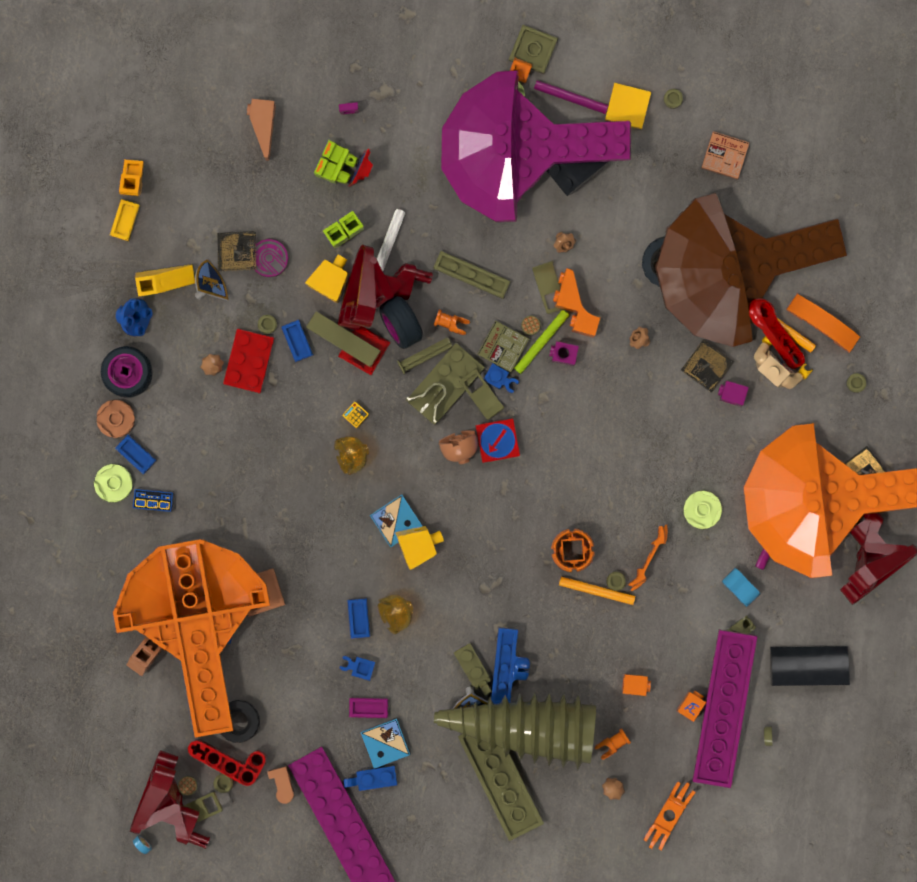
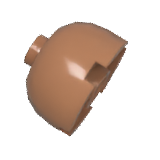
(459, 447)

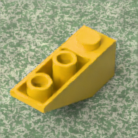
(164, 279)

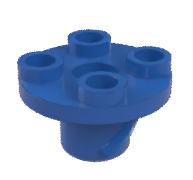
(134, 316)

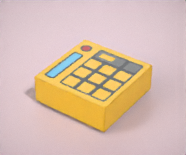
(355, 414)

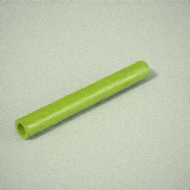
(541, 341)

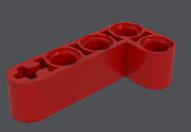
(225, 758)

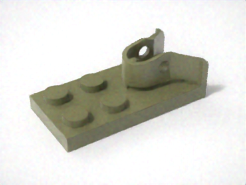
(442, 385)

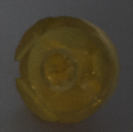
(352, 454)
(396, 612)

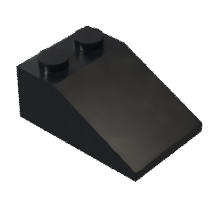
(574, 175)

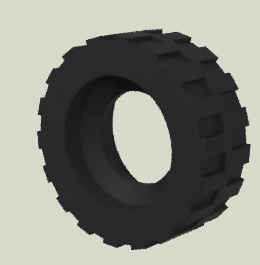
(252, 726)

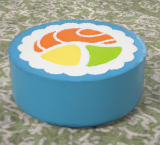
(142, 845)

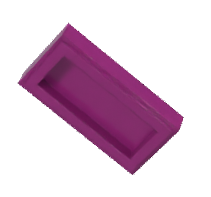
(368, 707)

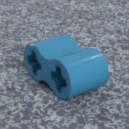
(741, 587)

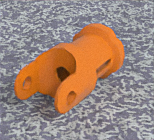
(450, 322)
(613, 743)

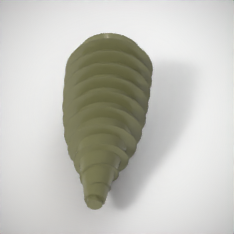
(529, 727)

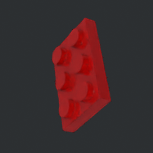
(248, 361)

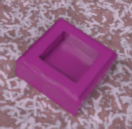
(348, 108)

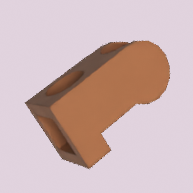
(283, 782)

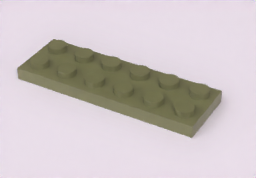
(503, 787)

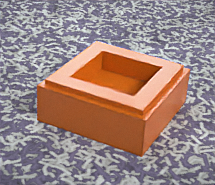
(523, 69)

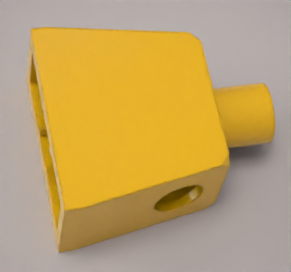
(329, 278)
(418, 545)

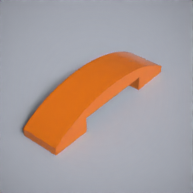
(824, 322)

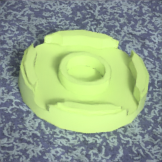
(113, 483)
(702, 509)

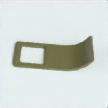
(546, 282)
(483, 397)
(200, 806)

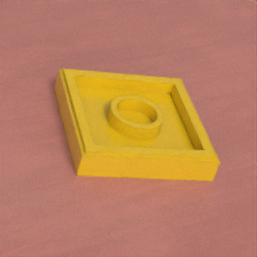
(628, 105)

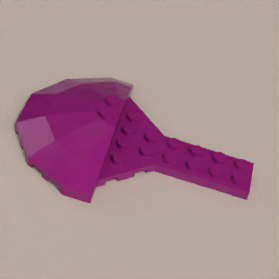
(503, 145)

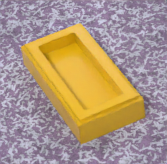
(124, 220)

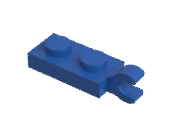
(373, 778)

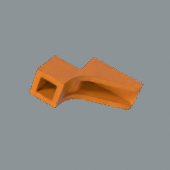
(569, 299)

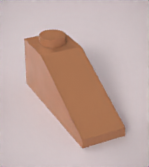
(262, 118)
(144, 656)

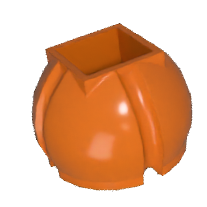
(587, 552)

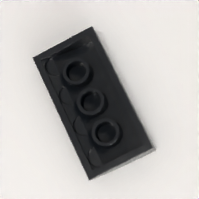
(809, 666)

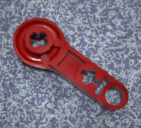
(775, 332)

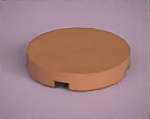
(115, 419)

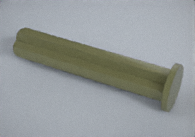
(424, 355)

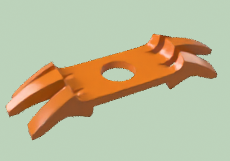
(640, 579)
(677, 807)

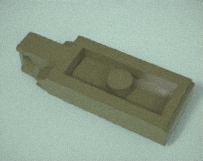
(473, 668)

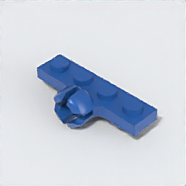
(507, 665)

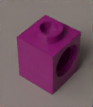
(572, 349)
(732, 393)

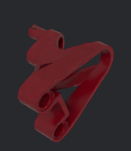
(371, 288)
(881, 558)
(169, 808)

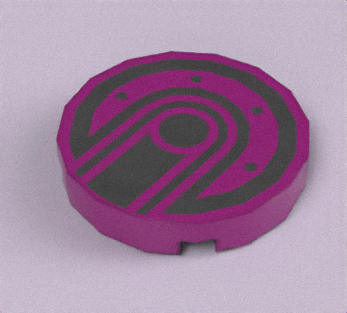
(270, 258)

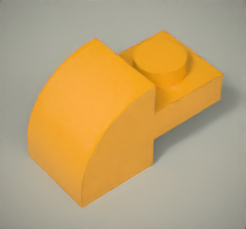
(131, 178)

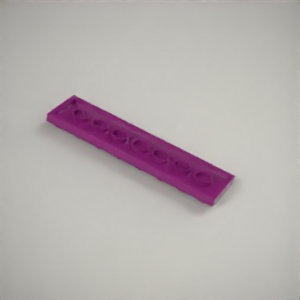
(724, 708)
(339, 818)

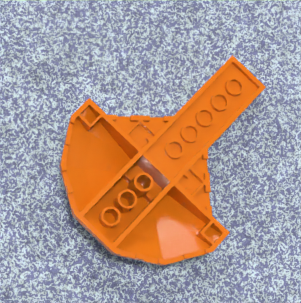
(809, 501)
(191, 604)

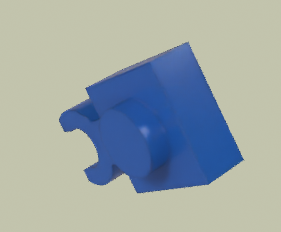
(497, 377)
(361, 667)

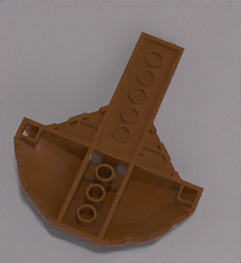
(718, 266)

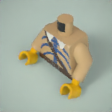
(776, 369)

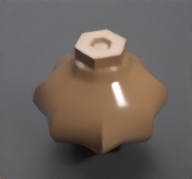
(564, 242)
(639, 338)
(212, 364)
(613, 788)

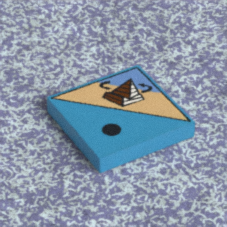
(394, 518)
(385, 743)

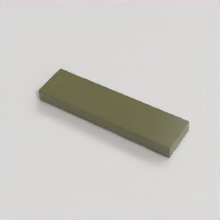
(471, 274)
(343, 339)

